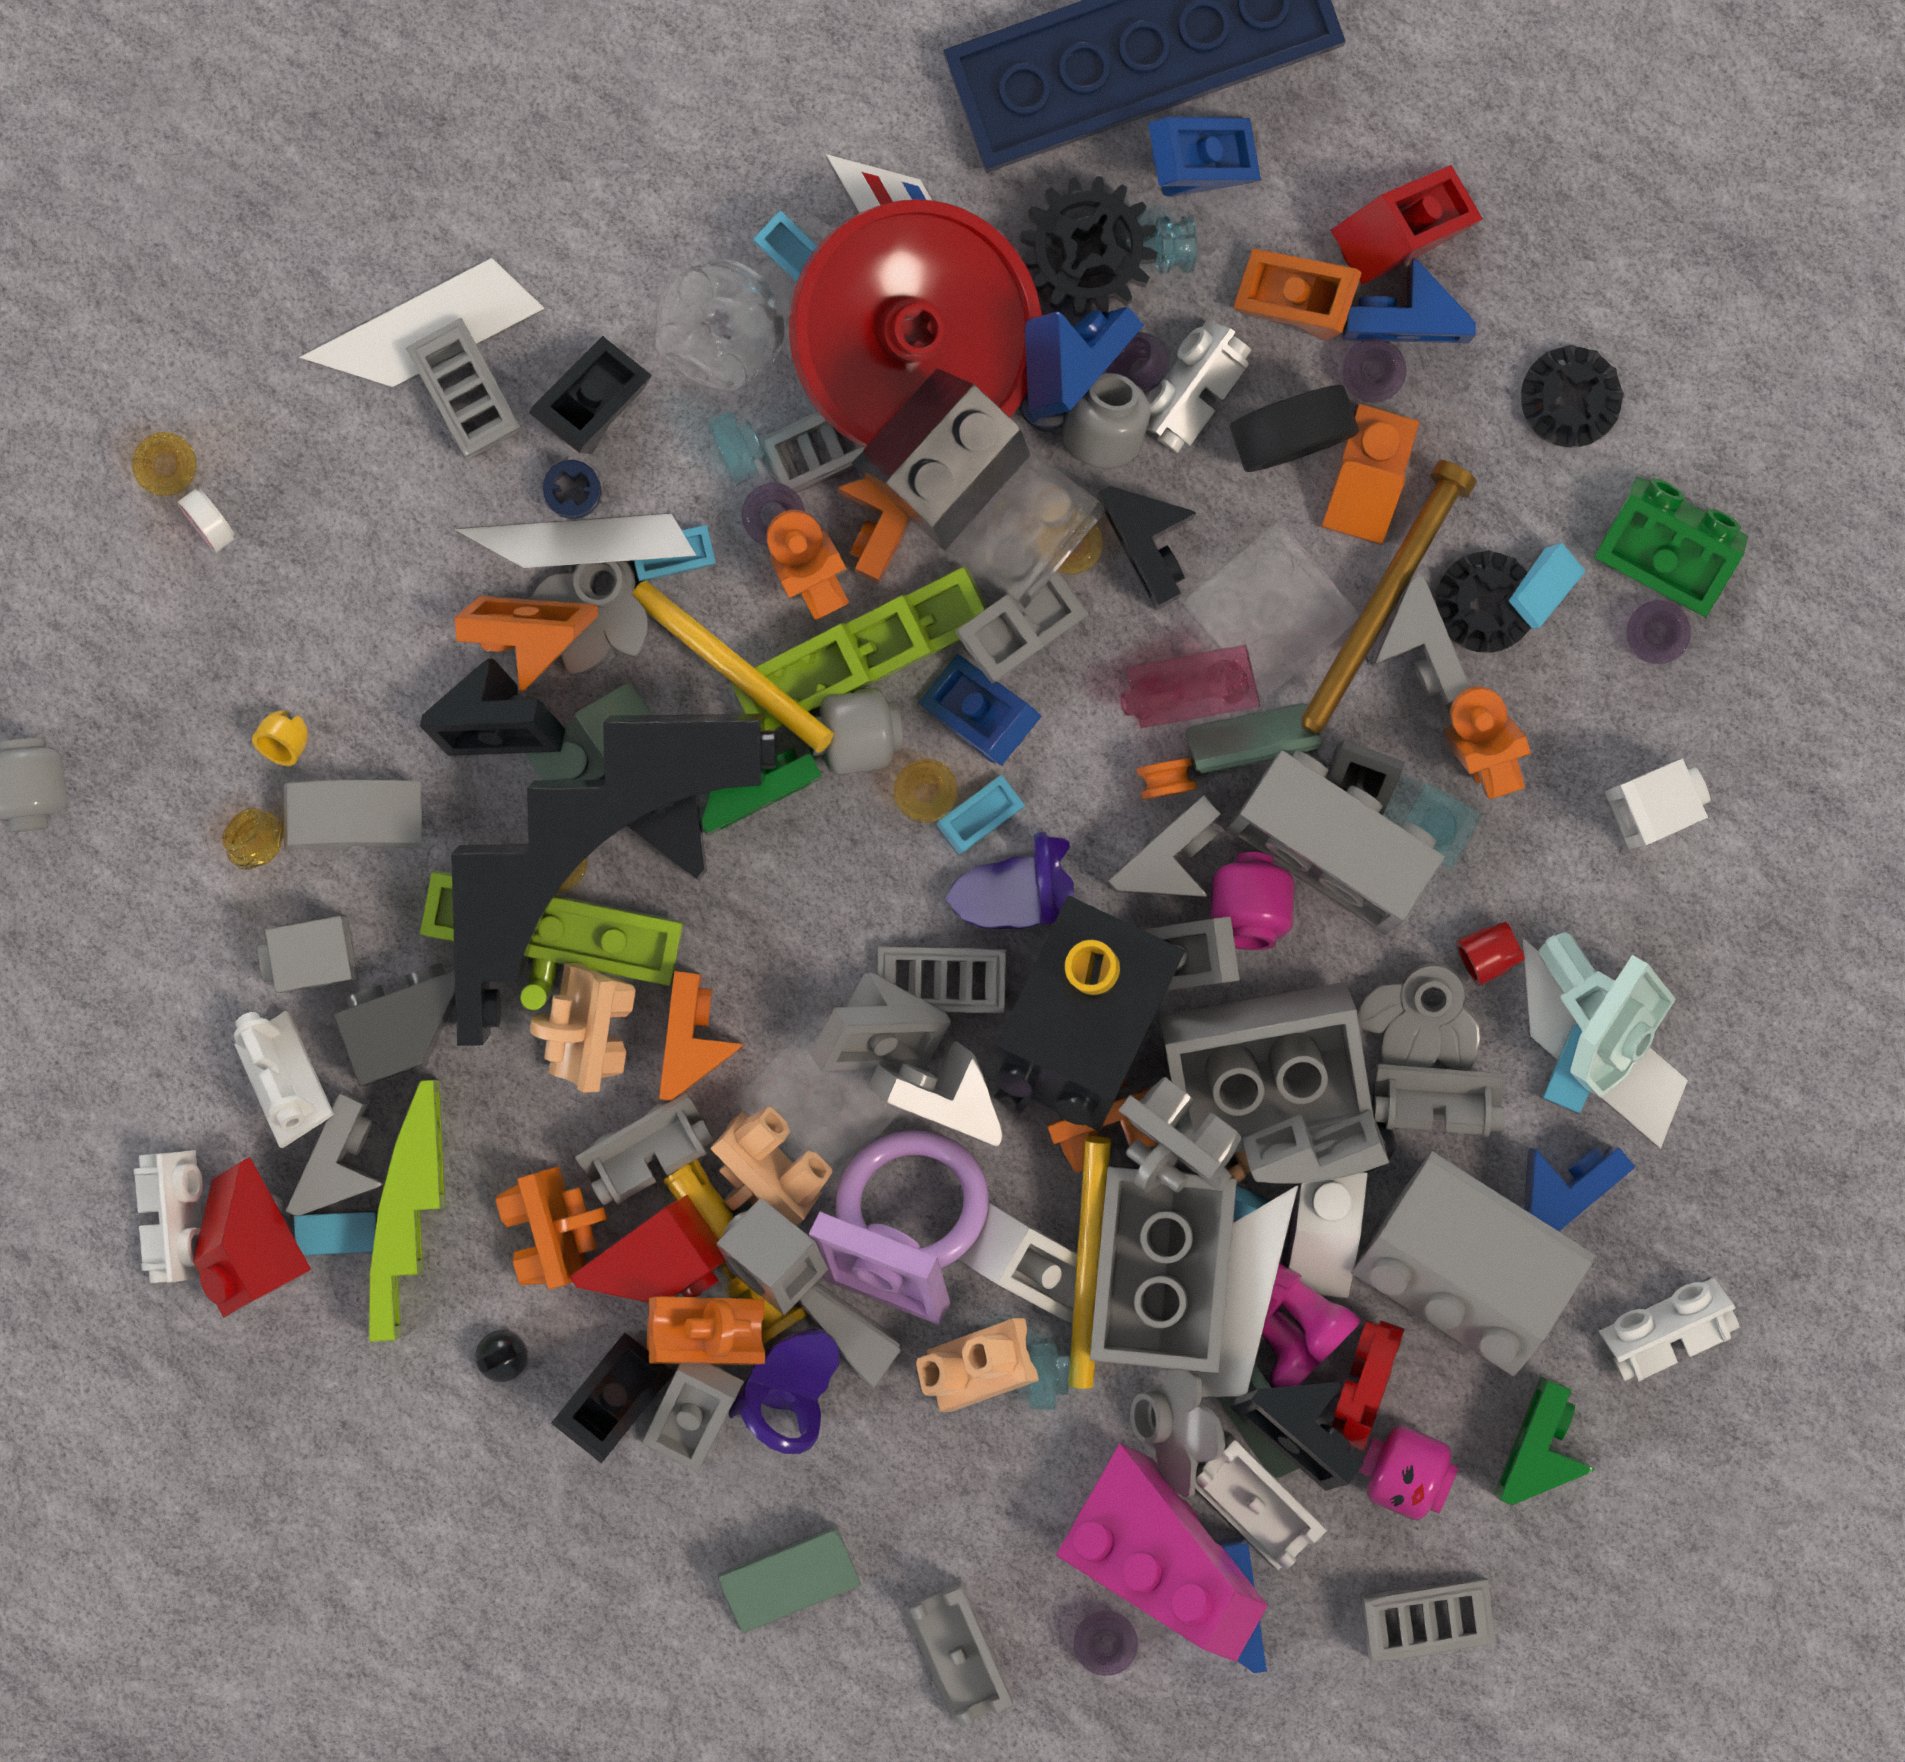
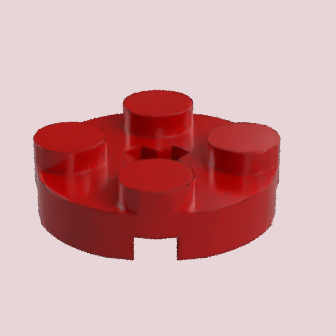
(1373, 1365)

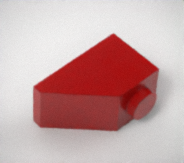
(1405, 224)
(244, 1241)
(659, 1258)

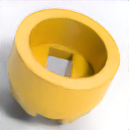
(281, 738)
(1080, 966)

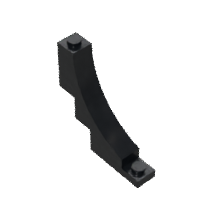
(508, 887)

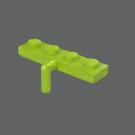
(576, 932)

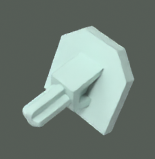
(1614, 1016)

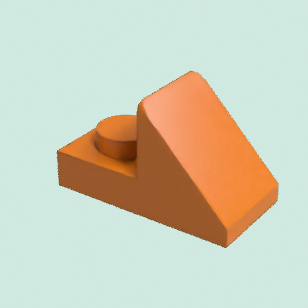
(1297, 292)
(1371, 475)
(878, 541)
(535, 627)
(688, 1057)

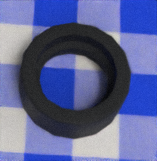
(1294, 428)

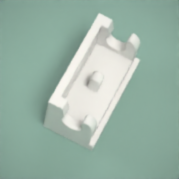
(1258, 1504)

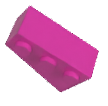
(1160, 1558)

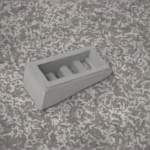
(490, 433)
(784, 465)
(994, 975)
(859, 1339)
(1375, 1625)

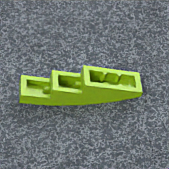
(872, 644)
(411, 1185)

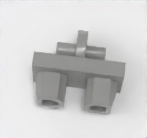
(1203, 1153)

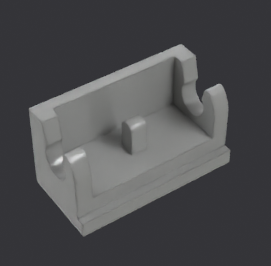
(958, 1654)

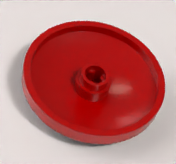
(905, 296)

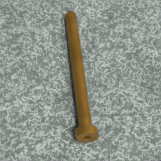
(1450, 483)

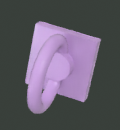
(884, 1260)

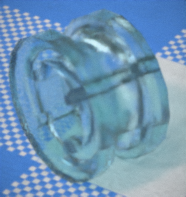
(1175, 244)

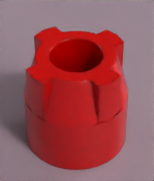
(1489, 952)

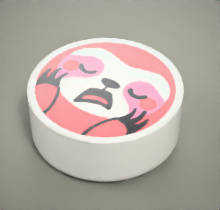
(206, 520)

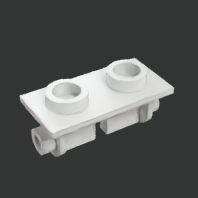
(1207, 360)
(281, 1075)
(173, 1188)
(1695, 1314)

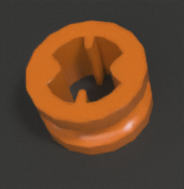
(1166, 778)

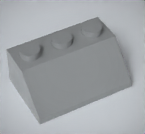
(1337, 841)
(1269, 1060)
(1473, 1264)
(1163, 1273)

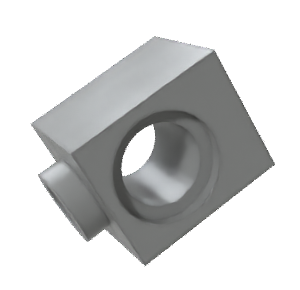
(308, 955)
(771, 1255)

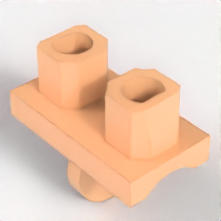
(580, 1026)
(763, 1171)
(977, 1366)

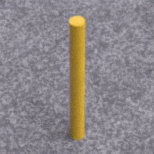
(733, 667)
(1089, 1240)

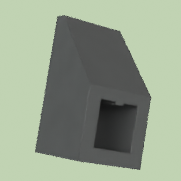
(396, 1029)

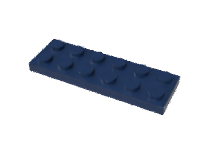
(1121, 62)

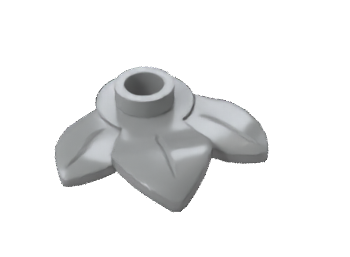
(620, 619)
(1419, 1032)
(1178, 1428)

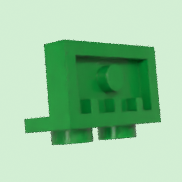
(1673, 545)

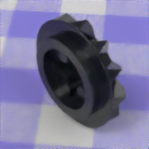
(1566, 425)
(1458, 591)

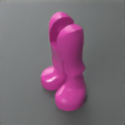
(1299, 1348)

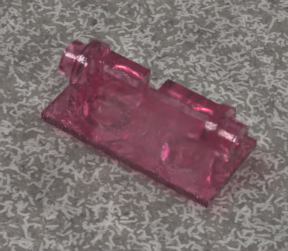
(1190, 687)

